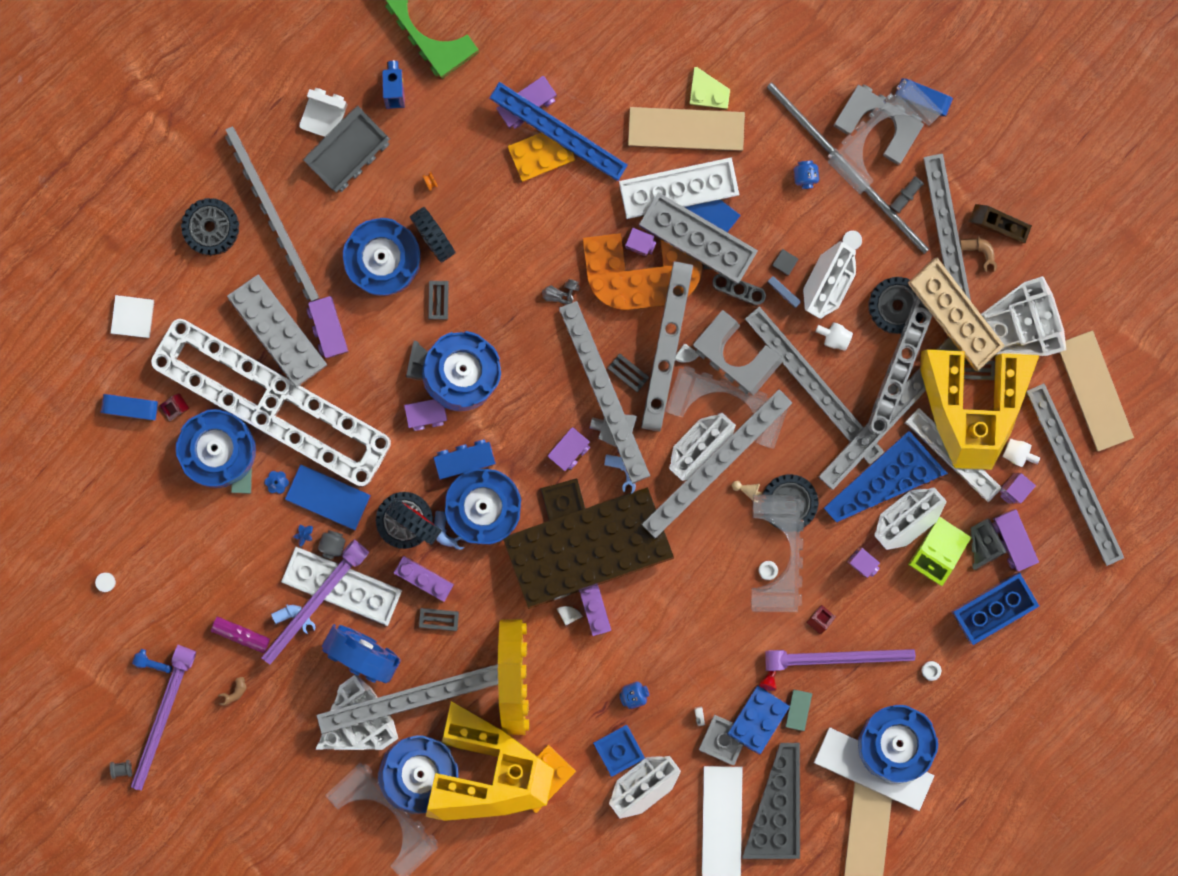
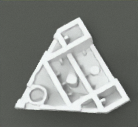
(368, 735)

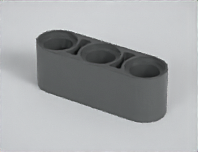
(748, 290)

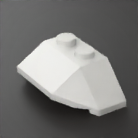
(830, 280)
(700, 444)
(909, 517)
(644, 785)

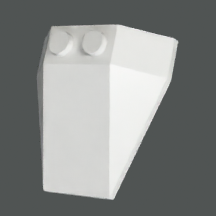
(1027, 320)

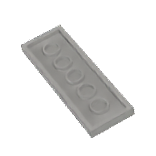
(698, 238)
(277, 331)

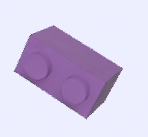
(640, 242)
(424, 414)
(569, 449)
(864, 563)

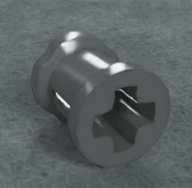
(120, 769)

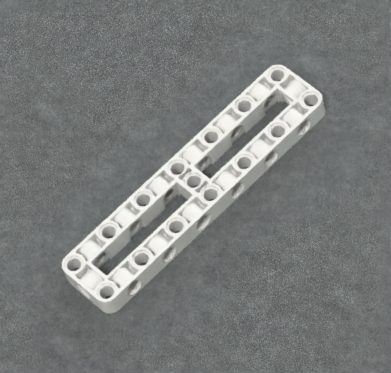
(248, 411)

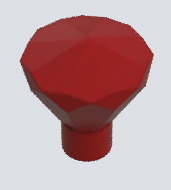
(768, 682)

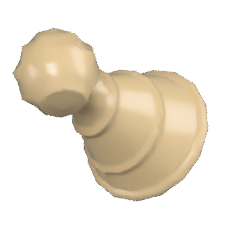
(749, 490)

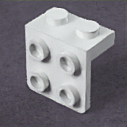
(322, 112)

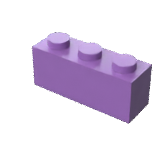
(538, 93)
(327, 327)
(1016, 488)
(1015, 540)
(424, 578)
(595, 610)

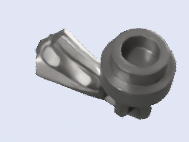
(552, 294)

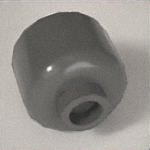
(331, 544)

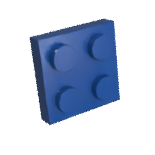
(619, 750)

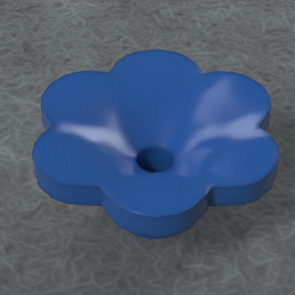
(280, 486)

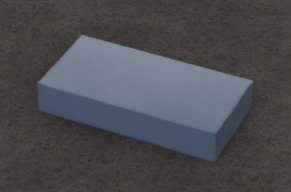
(784, 292)

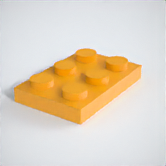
(538, 155)
(561, 773)

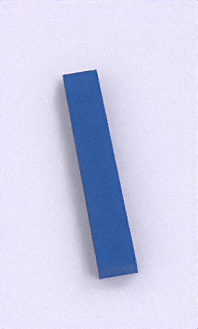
(558, 131)

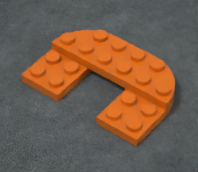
(636, 287)

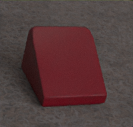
(174, 406)
(821, 619)

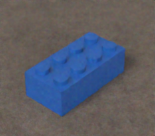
(995, 608)

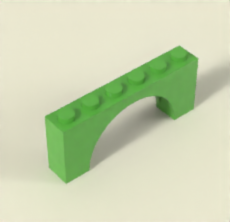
(443, 55)

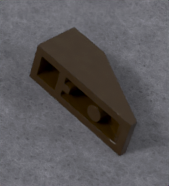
(1000, 223)

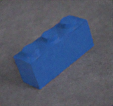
(464, 459)

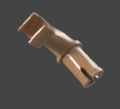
(980, 245)

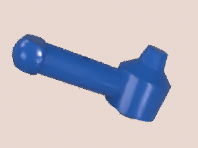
(141, 660)

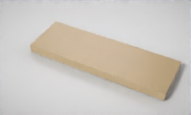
(686, 129)
(956, 314)
(1095, 391)
(867, 833)

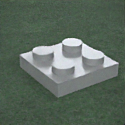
(718, 743)

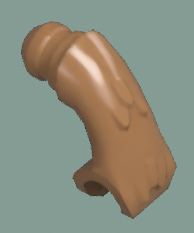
(240, 688)

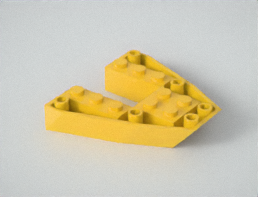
(974, 436)
(510, 677)
(519, 777)

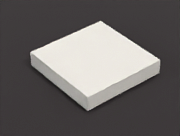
(132, 316)

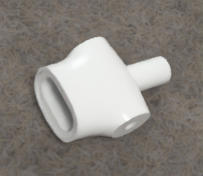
(836, 337)
(1019, 452)

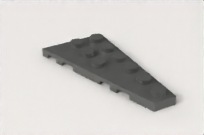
(777, 821)

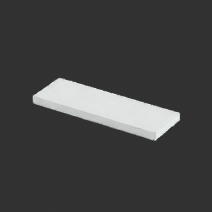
(683, 185)
(353, 592)
(841, 755)
(722, 821)

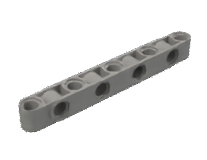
(667, 346)
(900, 367)

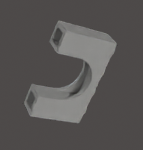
(863, 101)
(750, 376)

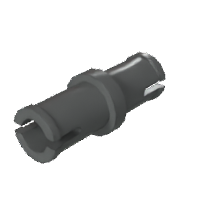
(907, 194)

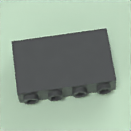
(347, 149)

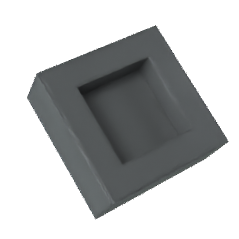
(785, 262)

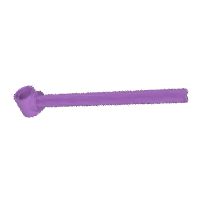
(353, 556)
(780, 659)
(182, 661)

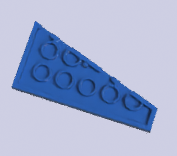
(893, 473)

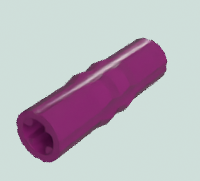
(240, 635)

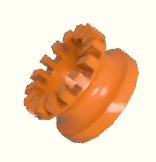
(429, 181)

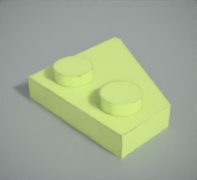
(708, 91)

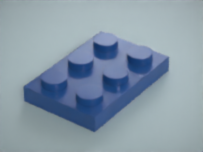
(758, 720)

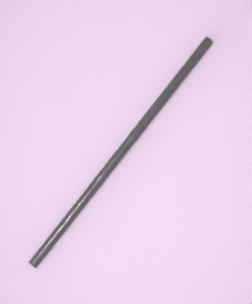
(829, 148)

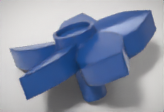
(304, 534)

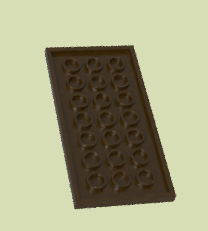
(586, 548)

